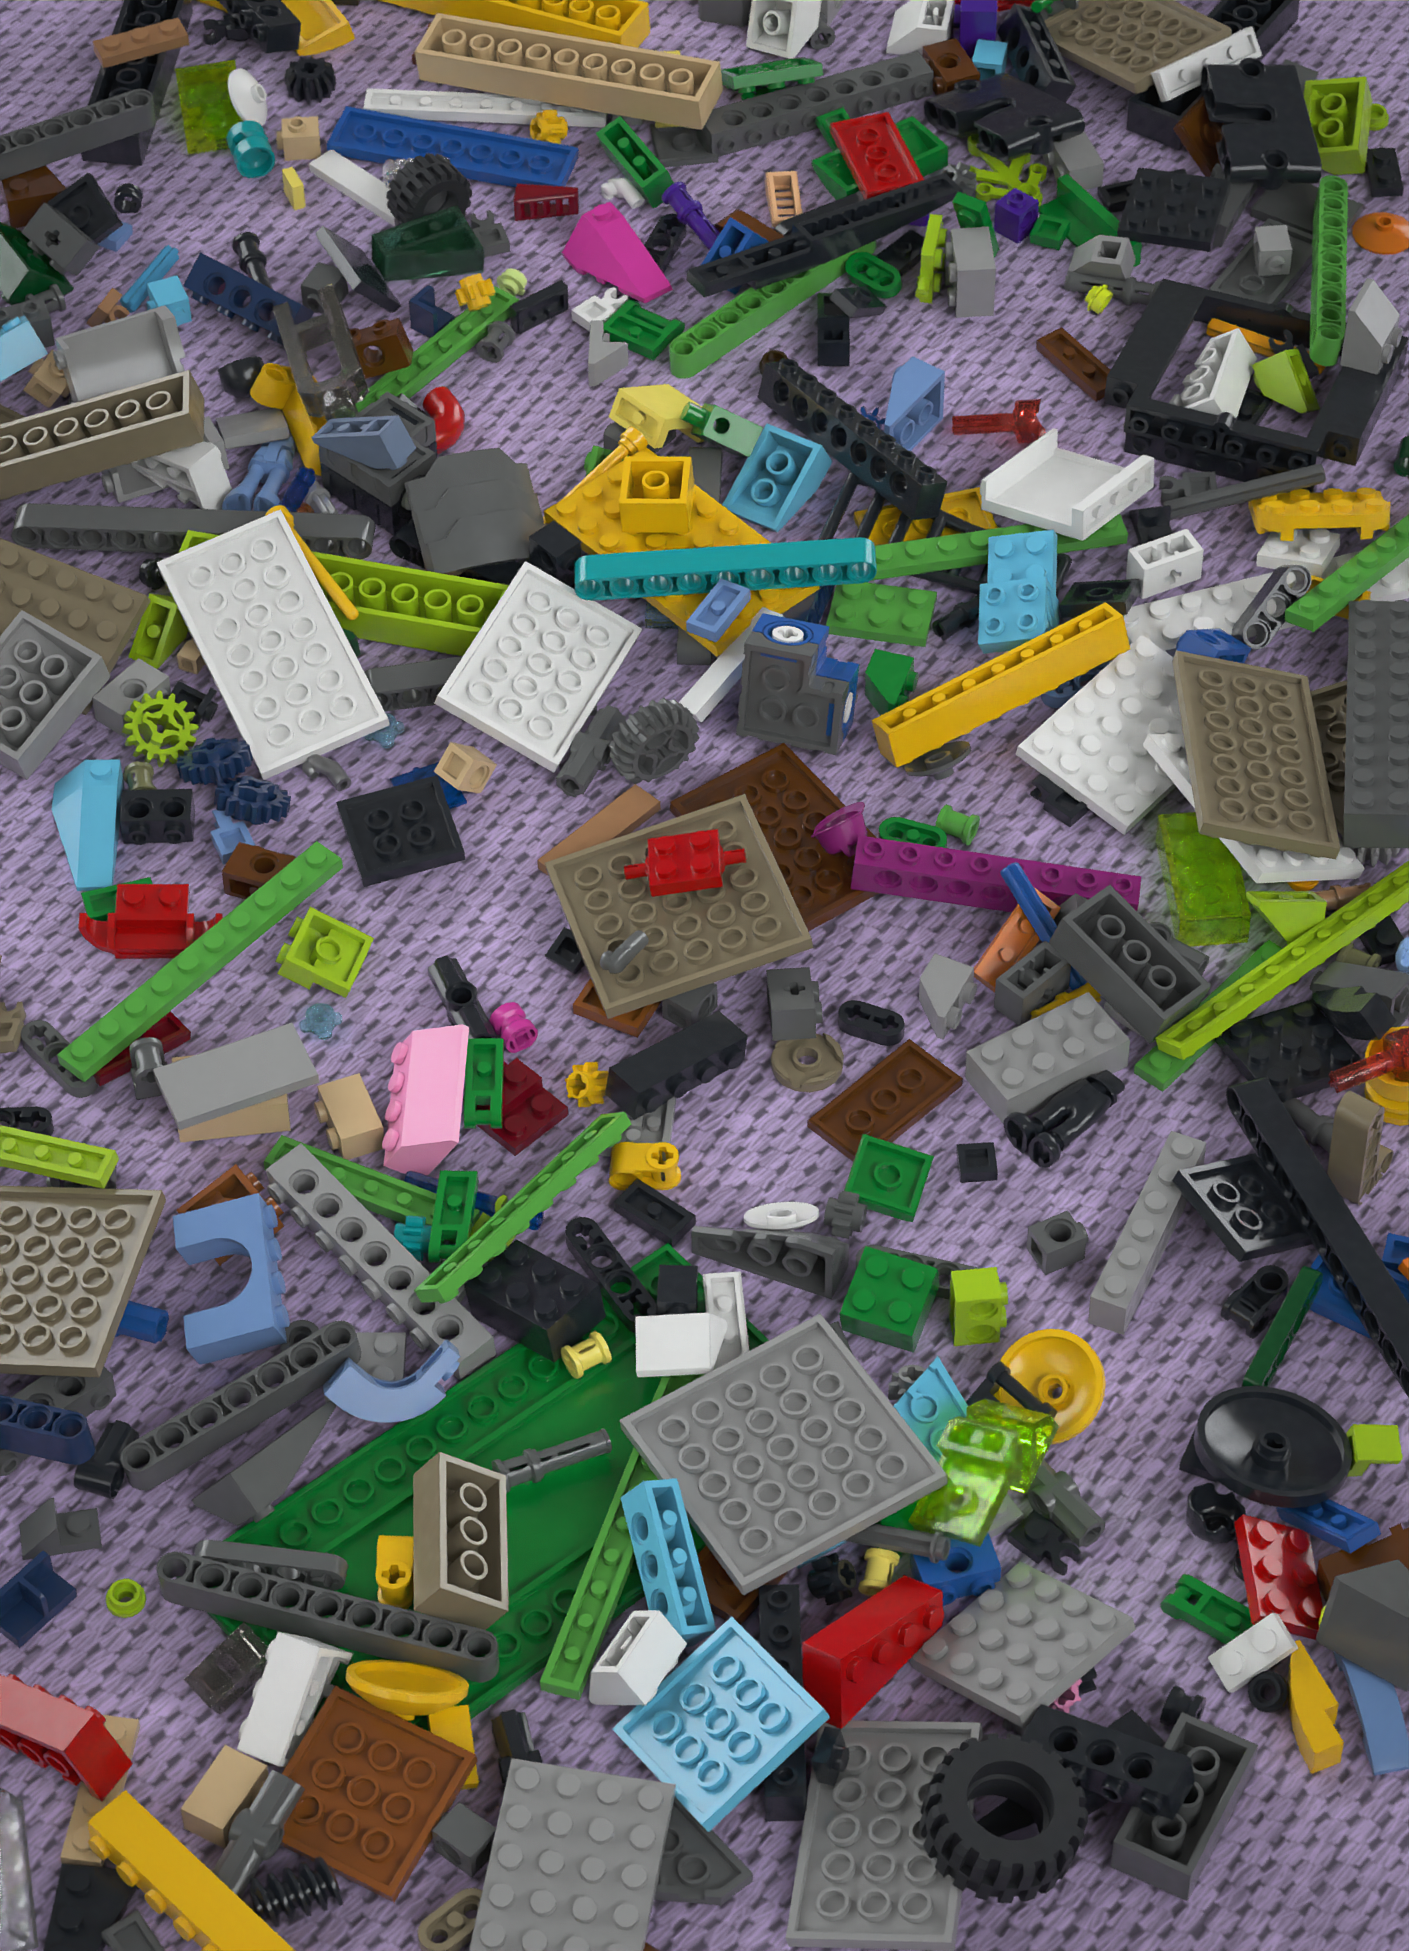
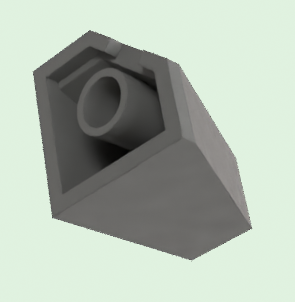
(1389, 984)

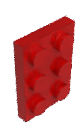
(1279, 1574)

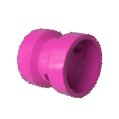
(511, 1024)

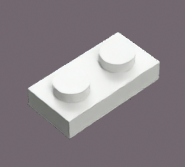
(1253, 1652)

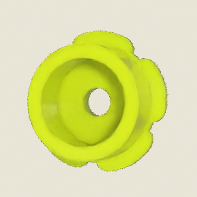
(1098, 298)

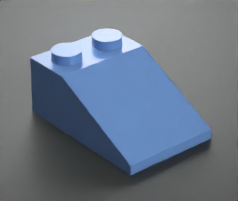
(914, 402)

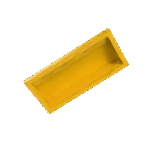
(321, 26)

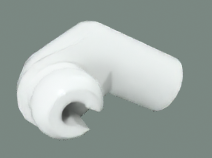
(622, 189)

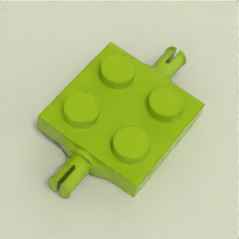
(932, 260)

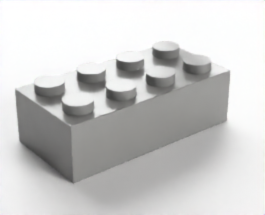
(1046, 1056)

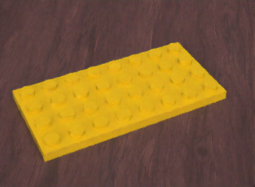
(595, 520)

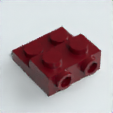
(526, 1109)

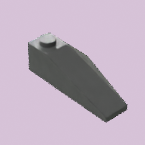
(789, 1257)

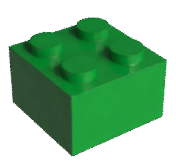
(889, 1299)

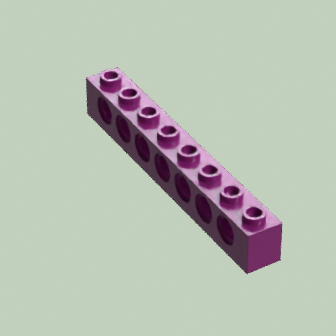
(972, 876)

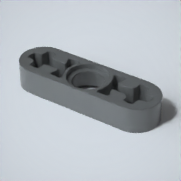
(55, 1044)

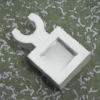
(597, 308)

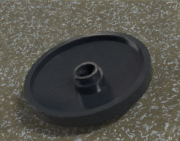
(1272, 1446)

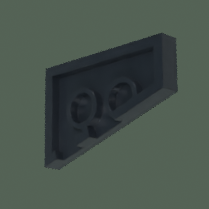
(85, 1906)

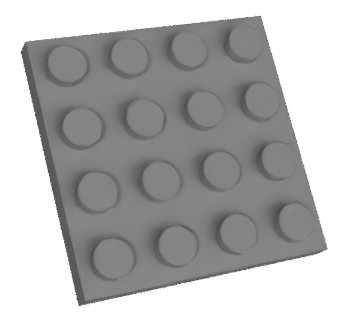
(1022, 1643)

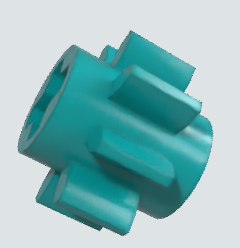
(414, 1235)

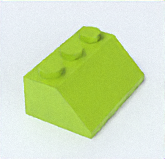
(1340, 122)

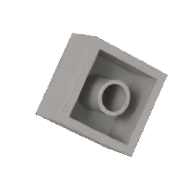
(970, 272)

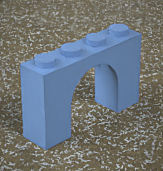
(257, 1314)

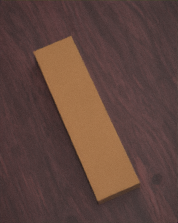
(613, 821)

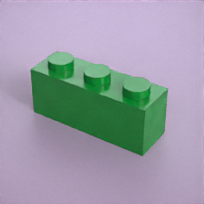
(635, 160)

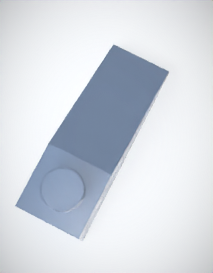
(368, 440)

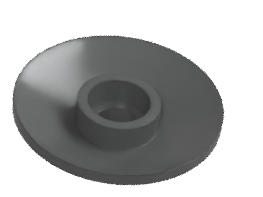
(939, 761)

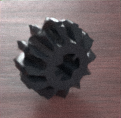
(310, 79)

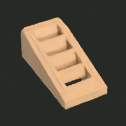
(782, 181)

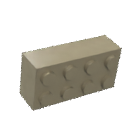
(460, 1542)

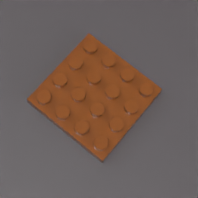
(370, 1792)

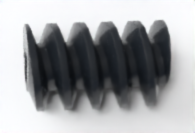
(295, 1891)

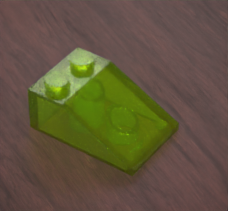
(206, 105)

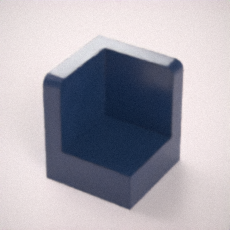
(425, 316)

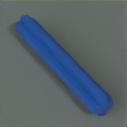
(1035, 910)

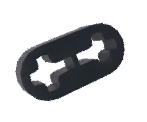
(871, 1023)

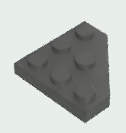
(698, 1864)

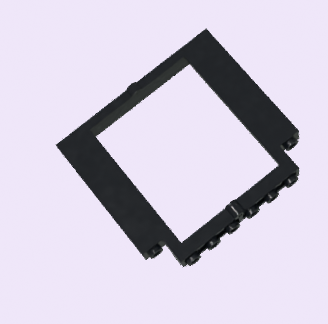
(1220, 441)

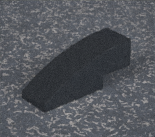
(832, 333)
(1355, 1012)

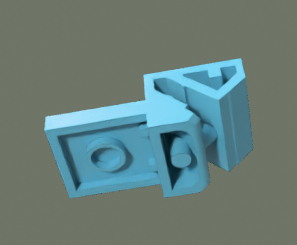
(1020, 590)

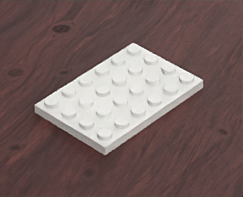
(538, 666)
(1098, 737)
(1260, 862)

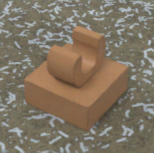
(108, 309)

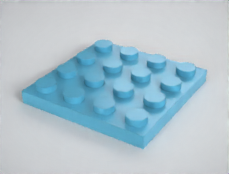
(721, 1723)

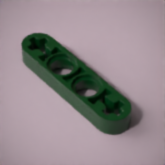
(1284, 1328)

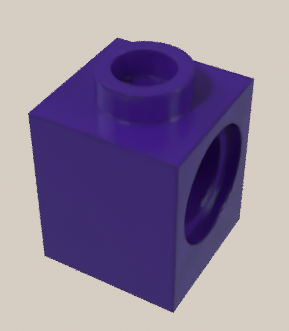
(1015, 215)

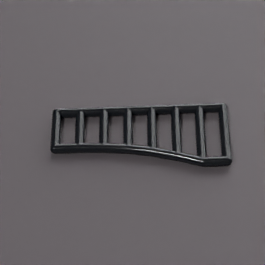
(951, 576)

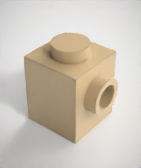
(299, 138)

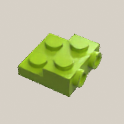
(323, 953)

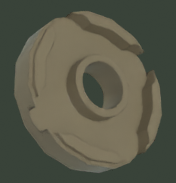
(812, 1076)

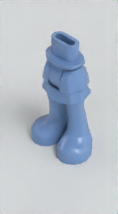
(269, 466)

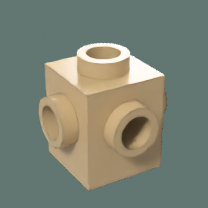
(47, 381)

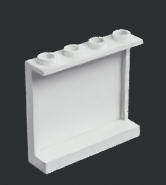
(1064, 488)

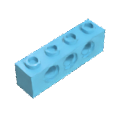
(668, 1558)

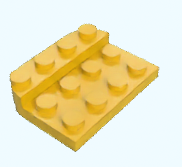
(1327, 509)

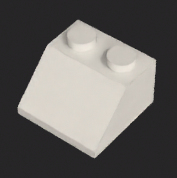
(782, 25)

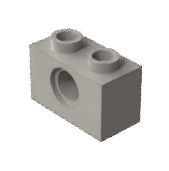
(116, 697)

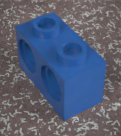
(1213, 644)

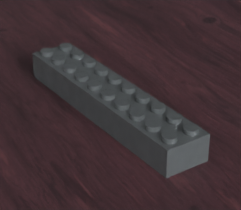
(1377, 726)

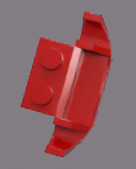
(147, 922)

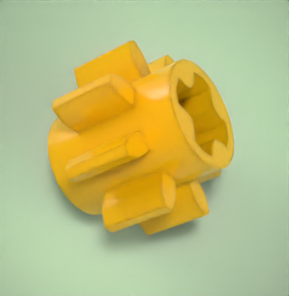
(548, 127)
(475, 292)
(587, 1084)

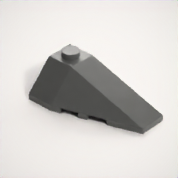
(265, 1475)

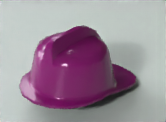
(841, 829)

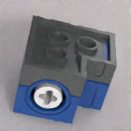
(793, 688)

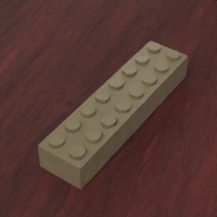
(100, 433)

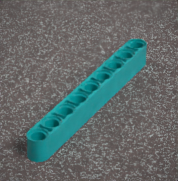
(746, 565)

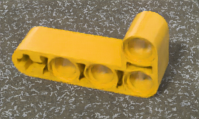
(278, 390)

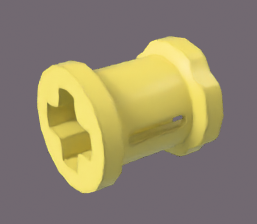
(586, 1354)
(878, 1570)

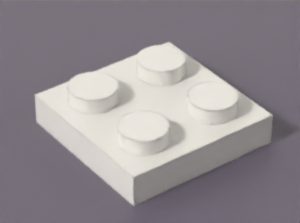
(1309, 548)

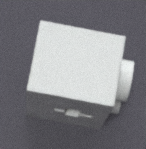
(1165, 563)

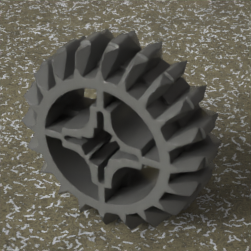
(654, 741)

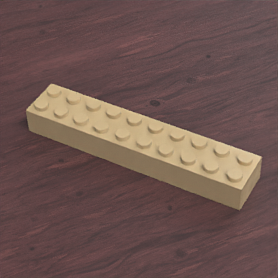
(569, 71)

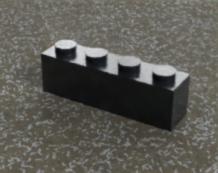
(676, 1065)

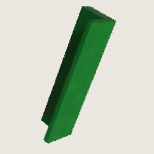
(1085, 214)

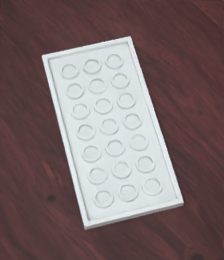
(272, 644)

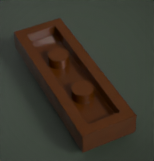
(1075, 362)

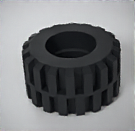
(426, 188)

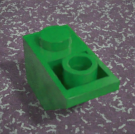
(889, 680)

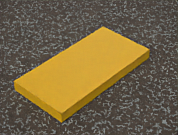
(962, 504)

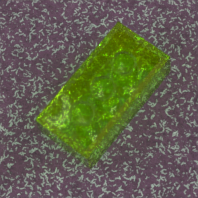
(1201, 884)

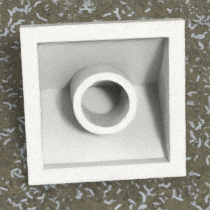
(678, 1344)

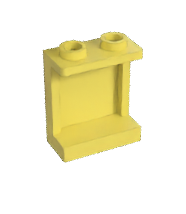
(652, 412)

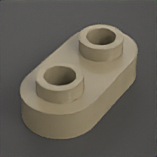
(450, 1922)

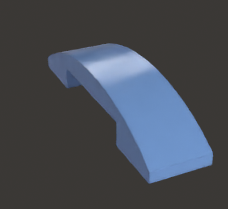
(1379, 1716)

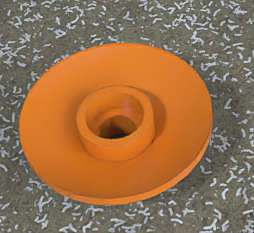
(1382, 233)

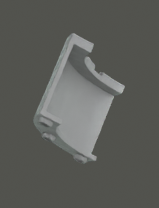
(120, 357)

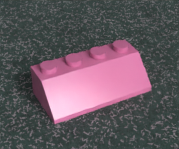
(425, 1098)

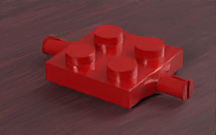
(685, 863)

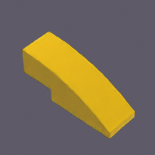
(1312, 1713)

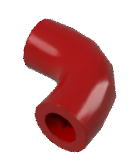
(448, 416)

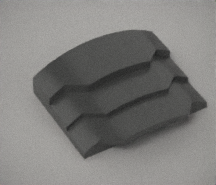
(474, 511)

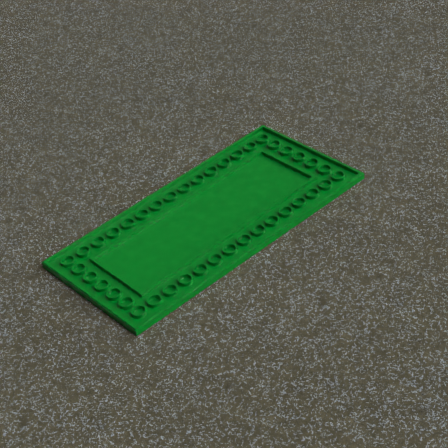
(551, 1524)

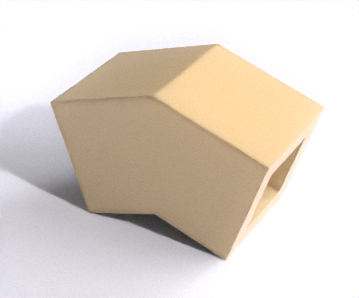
(190, 658)

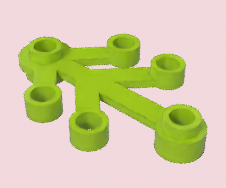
(1005, 176)

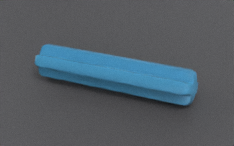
(155, 271)

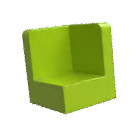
(1373, 1446)

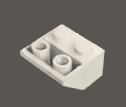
(920, 25)
(636, 1661)

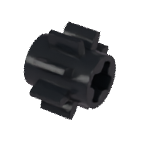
(831, 1579)

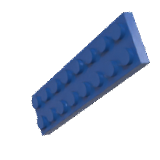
(473, 152)

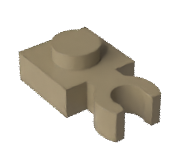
(10, 1027)

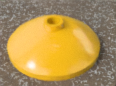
(1056, 1360)
(406, 1687)

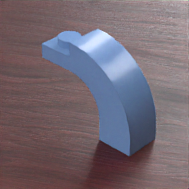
(392, 1400)

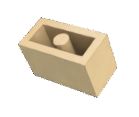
(350, 1117)
(222, 1794)

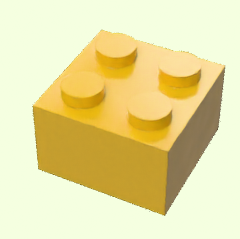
(656, 494)

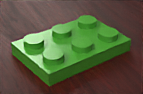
(882, 613)

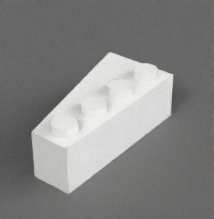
(1220, 376)

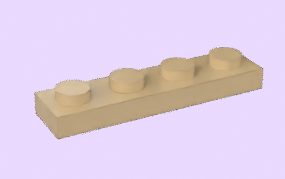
(76, 1847)

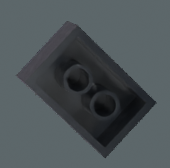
(535, 1300)

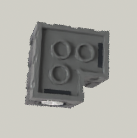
(382, 491)

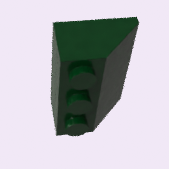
(24, 269)

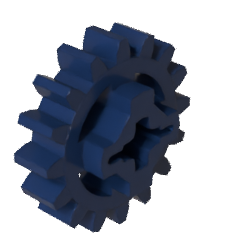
(214, 761)
(252, 800)

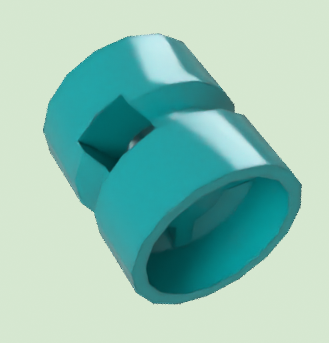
(250, 149)

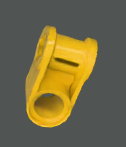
(644, 1162)
(395, 1570)

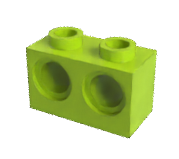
(977, 1306)

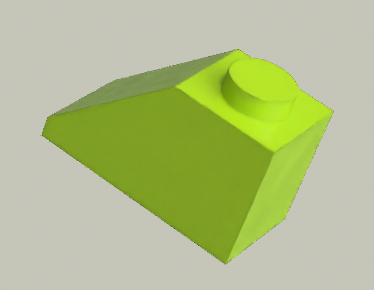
(1286, 381)
(158, 631)
(1288, 912)

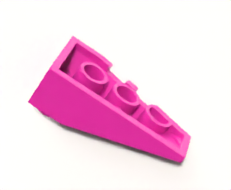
(614, 254)

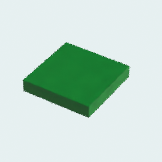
(889, 1177)

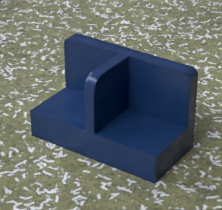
(32, 1599)

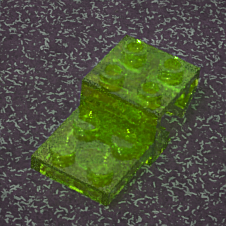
(983, 1458)

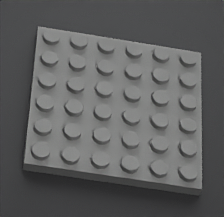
(783, 1453)

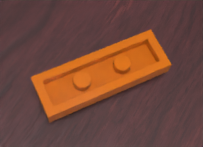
(1010, 944)

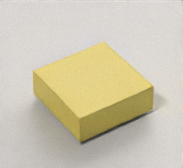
(293, 188)

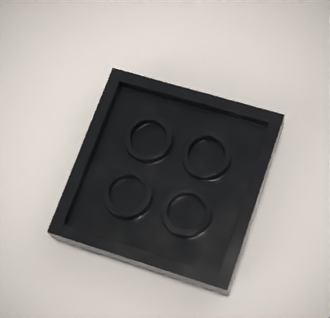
(1174, 209)
(400, 831)
(1289, 1048)
(1242, 1207)

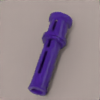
(690, 213)

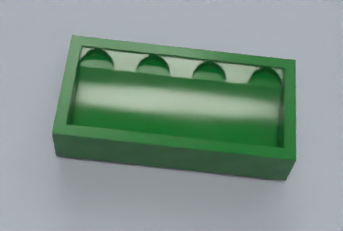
(925, 147)

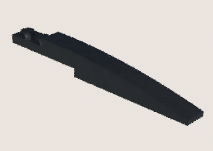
(824, 237)

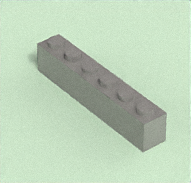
(1144, 1236)

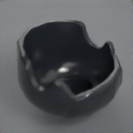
(240, 376)
(1213, 1514)

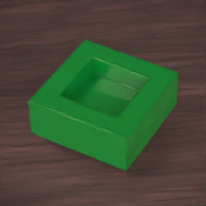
(1049, 232)

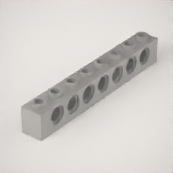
(301, 1172)

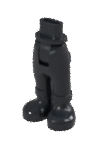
(1078, 1105)

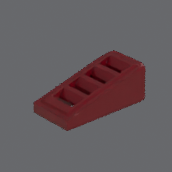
(528, 195)

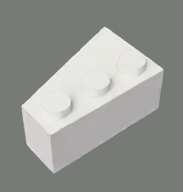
(192, 472)
(288, 1696)

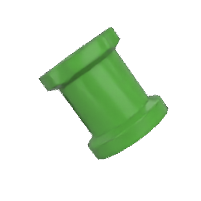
(958, 824)

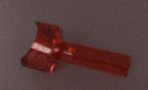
(1022, 422)
(1392, 1059)

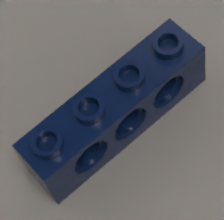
(210, 274)

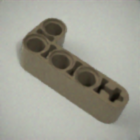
(1355, 1147)

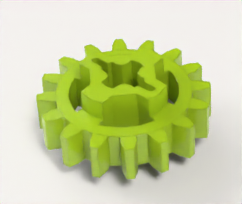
(147, 723)

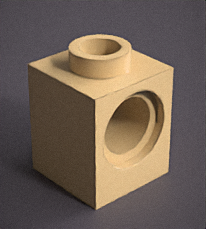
(465, 768)

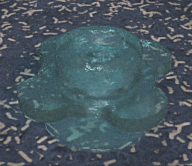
(387, 738)
(318, 1013)

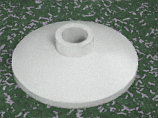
(247, 96)
(781, 1216)

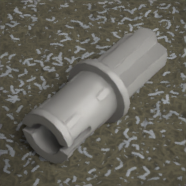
(319, 499)

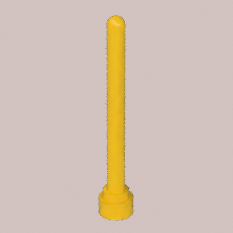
(630, 443)
(319, 570)

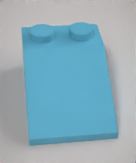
(777, 478)

